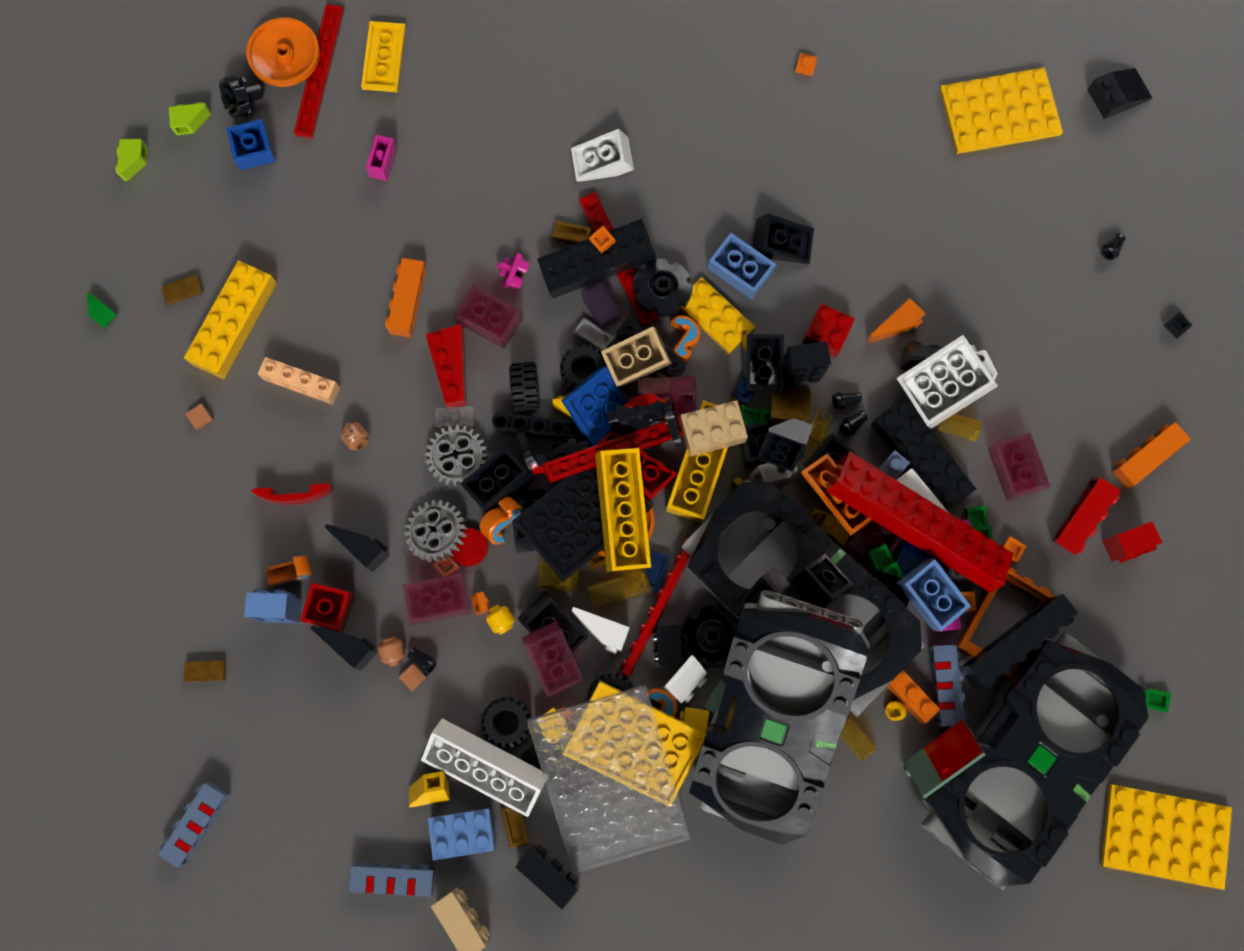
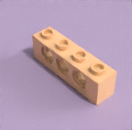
(299, 380)

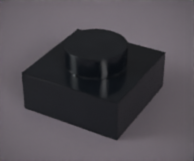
(1177, 325)

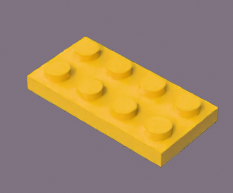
(383, 56)
(717, 316)

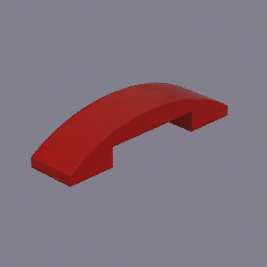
(316, 492)

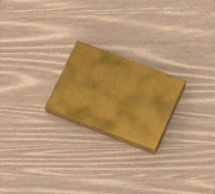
(790, 404)

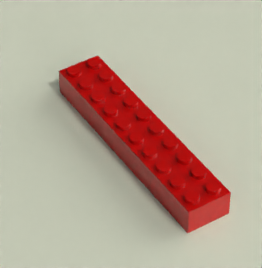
(920, 522)

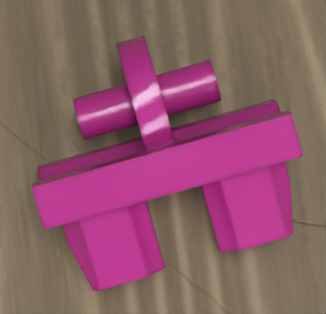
(517, 264)

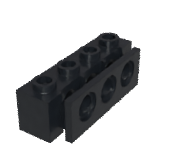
(675, 369)

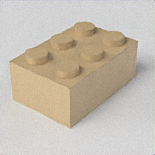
(636, 357)
(713, 428)
(461, 921)

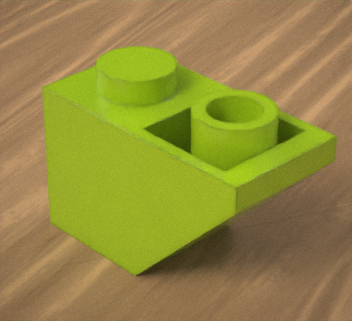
(188, 118)
(131, 157)

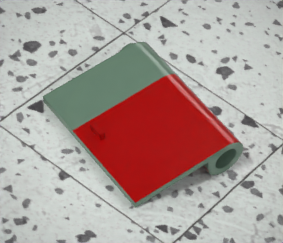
(943, 758)

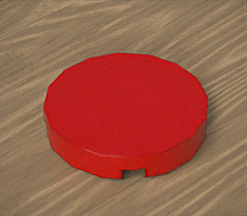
(473, 550)

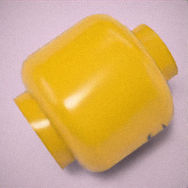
(500, 619)

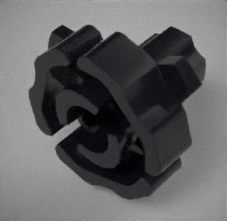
(238, 94)

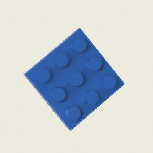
(591, 402)

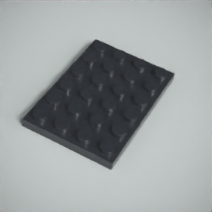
(566, 523)

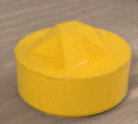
(895, 710)

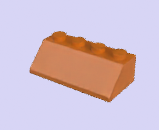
(818, 477)

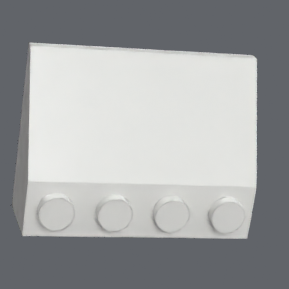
(947, 382)

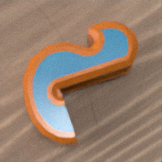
(689, 339)
(498, 519)
(288, 572)
(666, 699)

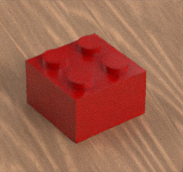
(831, 327)
(1133, 543)
(327, 607)

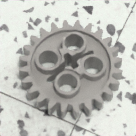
(453, 439)
(423, 521)

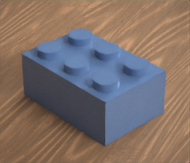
(741, 266)
(933, 594)
(273, 607)
(462, 833)

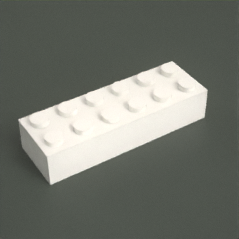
(484, 767)

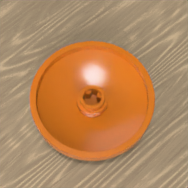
(283, 52)

